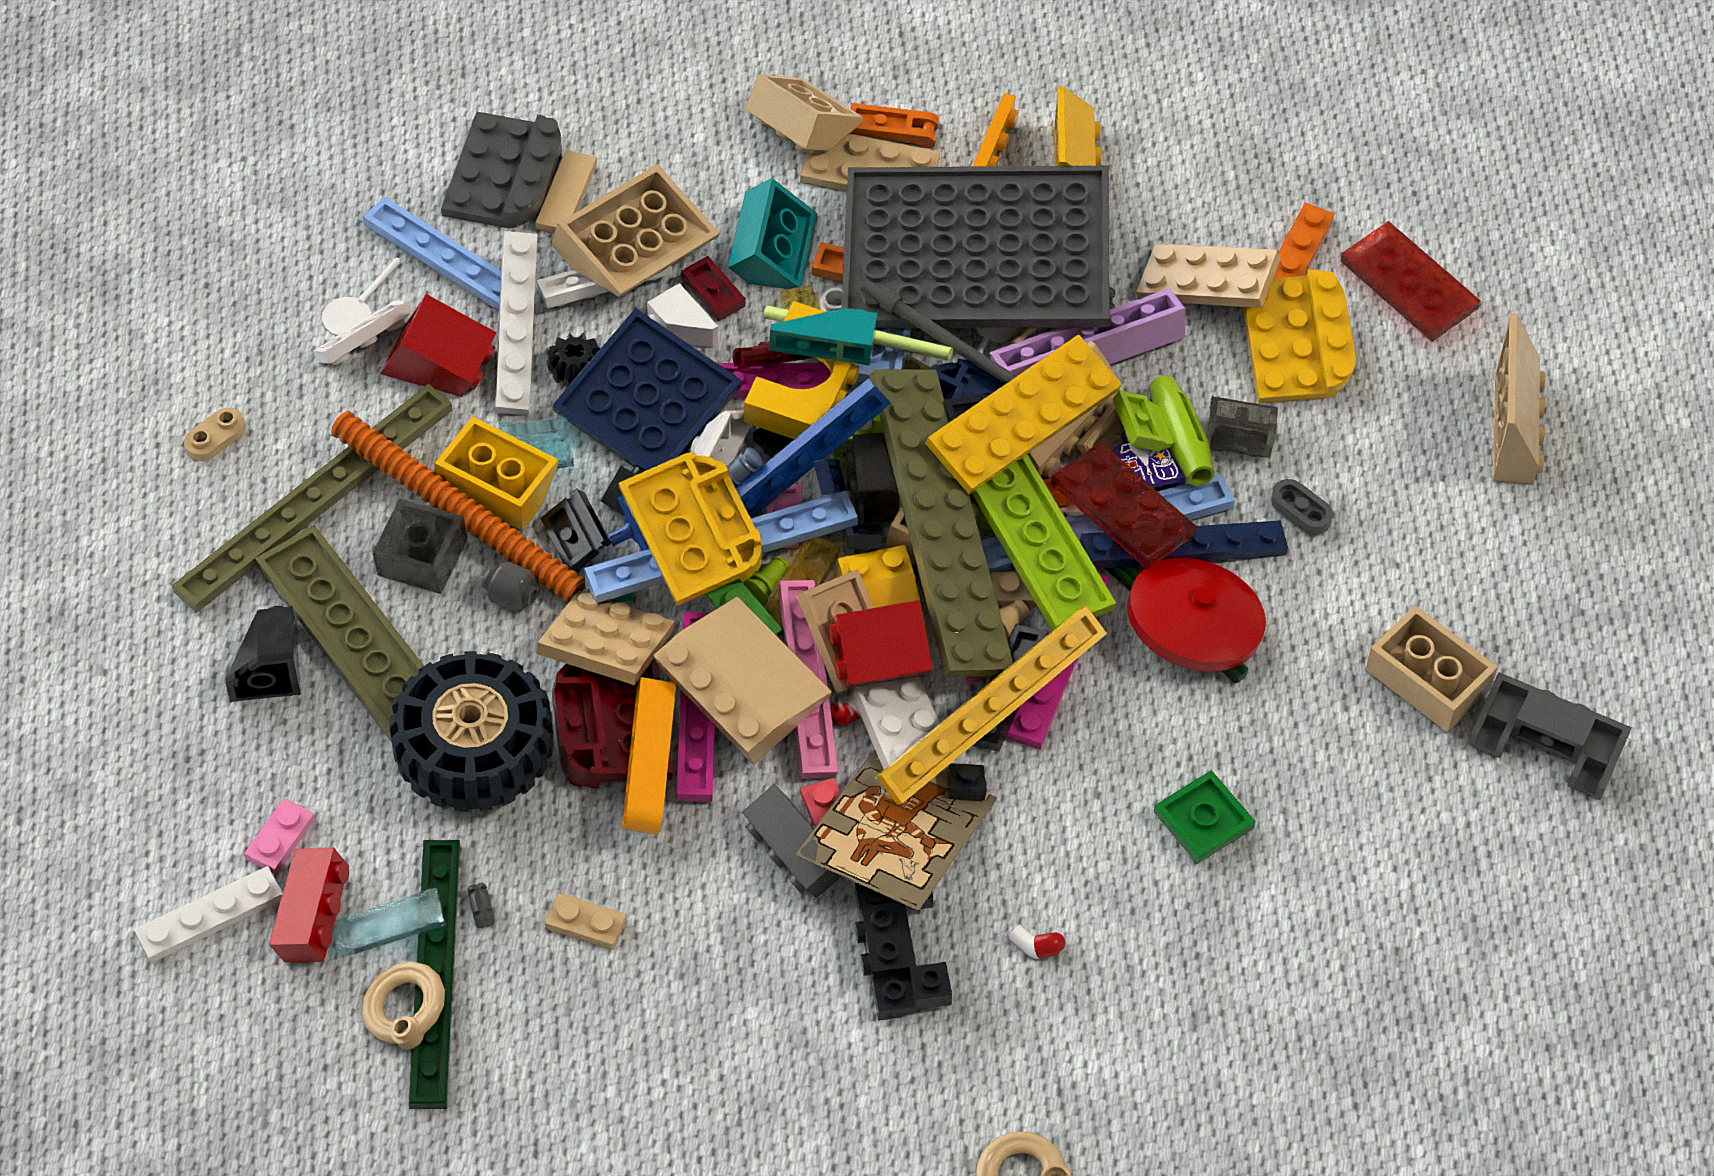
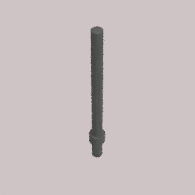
(893, 304)

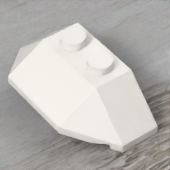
(724, 437)

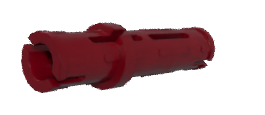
(762, 356)

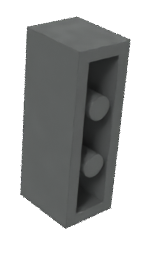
(785, 830)

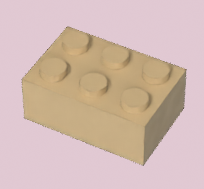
(1431, 668)

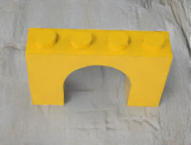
(795, 410)

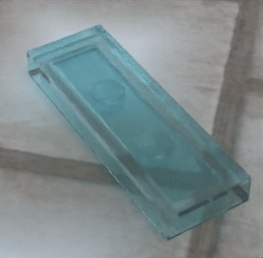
(388, 923)

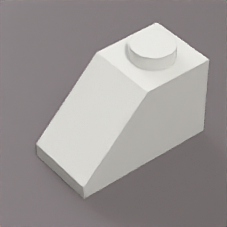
(683, 317)

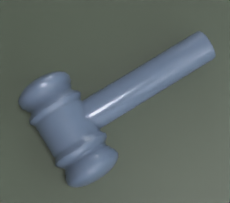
(744, 465)

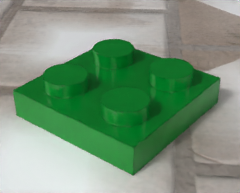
(1204, 816)

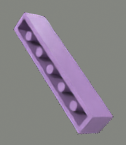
(1131, 331)

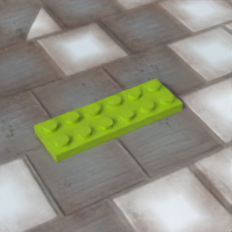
(1042, 544)

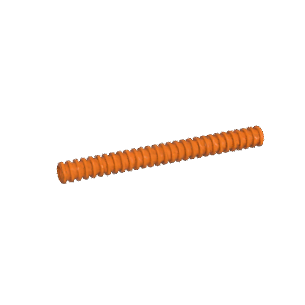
(447, 498)

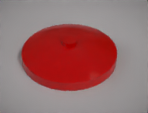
(1196, 614)

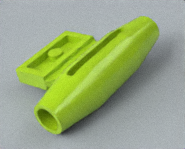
(1169, 424)

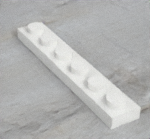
(516, 323)

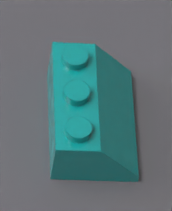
(772, 237)

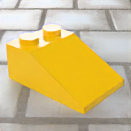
(885, 574)

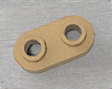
(216, 434)

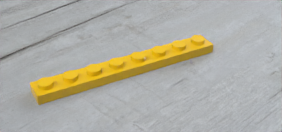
(991, 705)

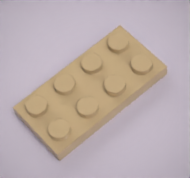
(831, 167)
(1210, 274)

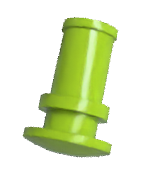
(762, 583)

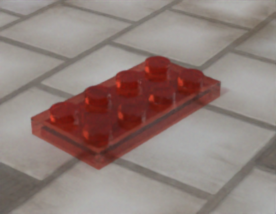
(1410, 281)
(1123, 505)

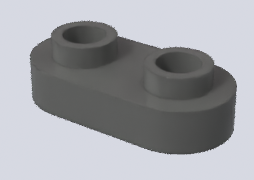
(1304, 506)

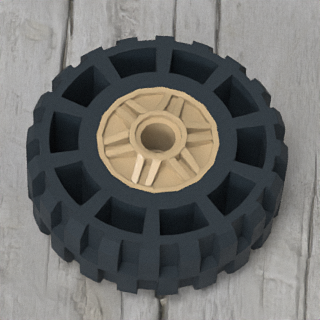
(471, 731)

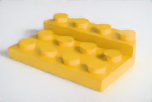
(1301, 339)
(694, 525)

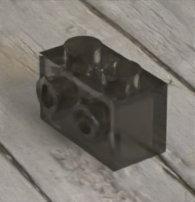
(1241, 427)

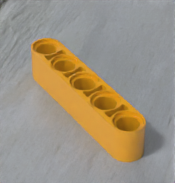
(649, 756)

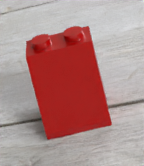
(440, 349)
(880, 644)

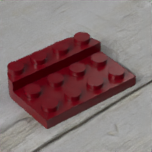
(595, 724)

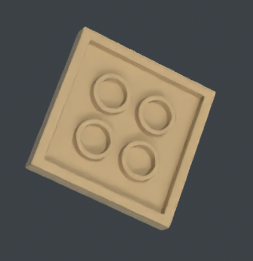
(605, 637)

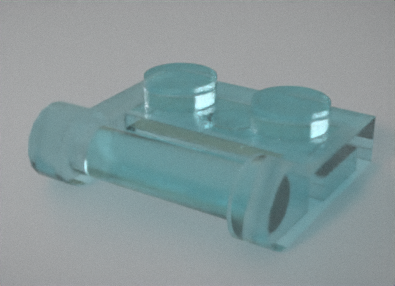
(554, 444)

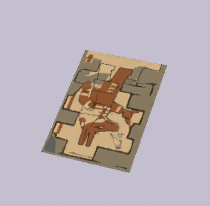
(891, 845)

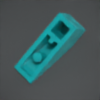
(831, 335)

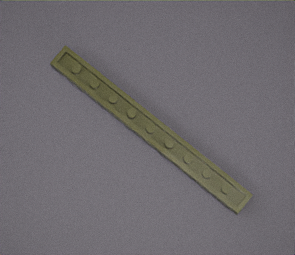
(305, 502)

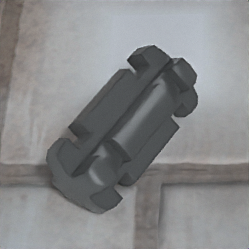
(481, 905)

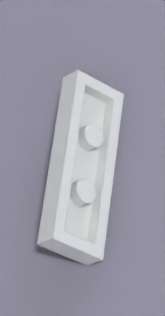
(363, 333)

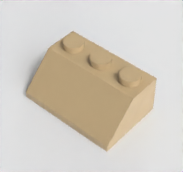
(801, 112)

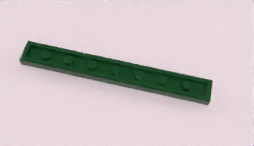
(436, 949)

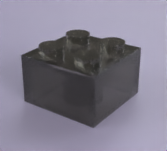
(871, 480)
(420, 546)

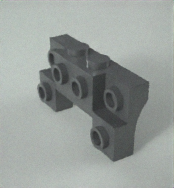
(1553, 726)

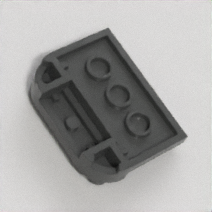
(503, 170)

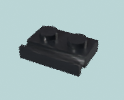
(575, 530)

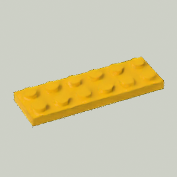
(1023, 414)

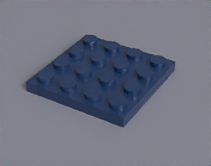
(646, 393)

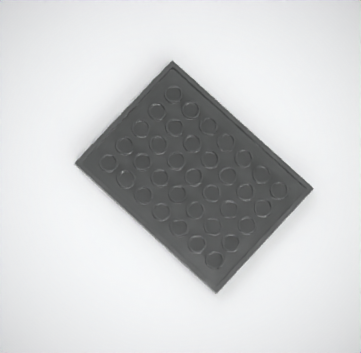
(980, 244)

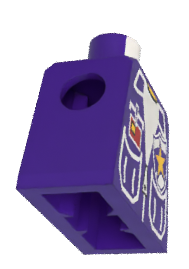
(1154, 467)

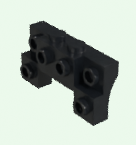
(890, 958)

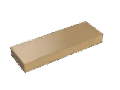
(566, 190)

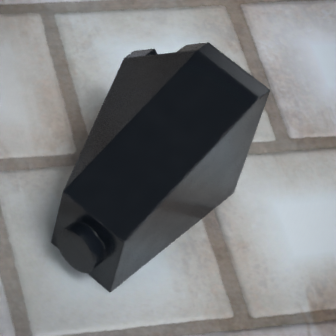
(267, 658)

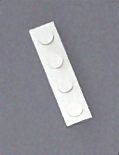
(573, 286)
(208, 914)

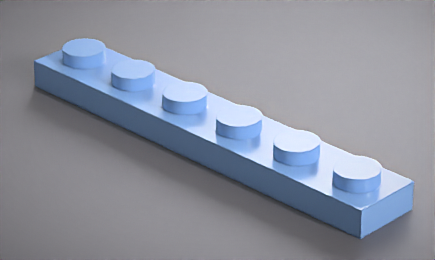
(436, 250)

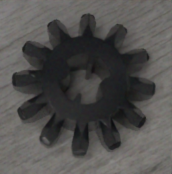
(570, 357)

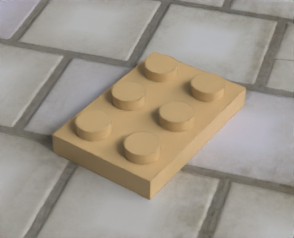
(825, 601)

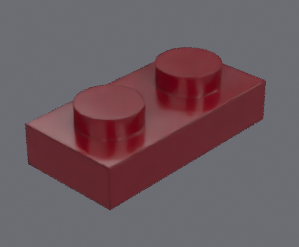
(713, 288)

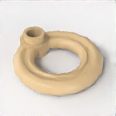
(421, 1022)
(1024, 1143)

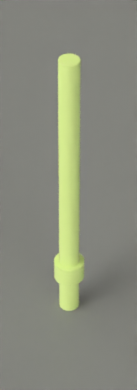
(884, 338)

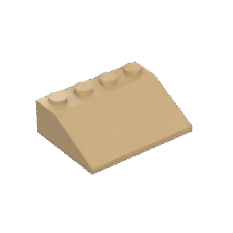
(633, 232)
(1518, 408)
(742, 678)

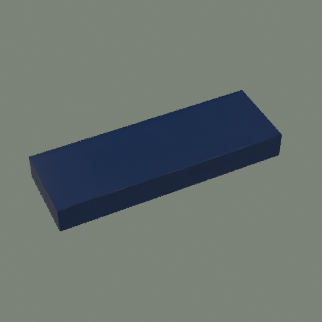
(829, 476)

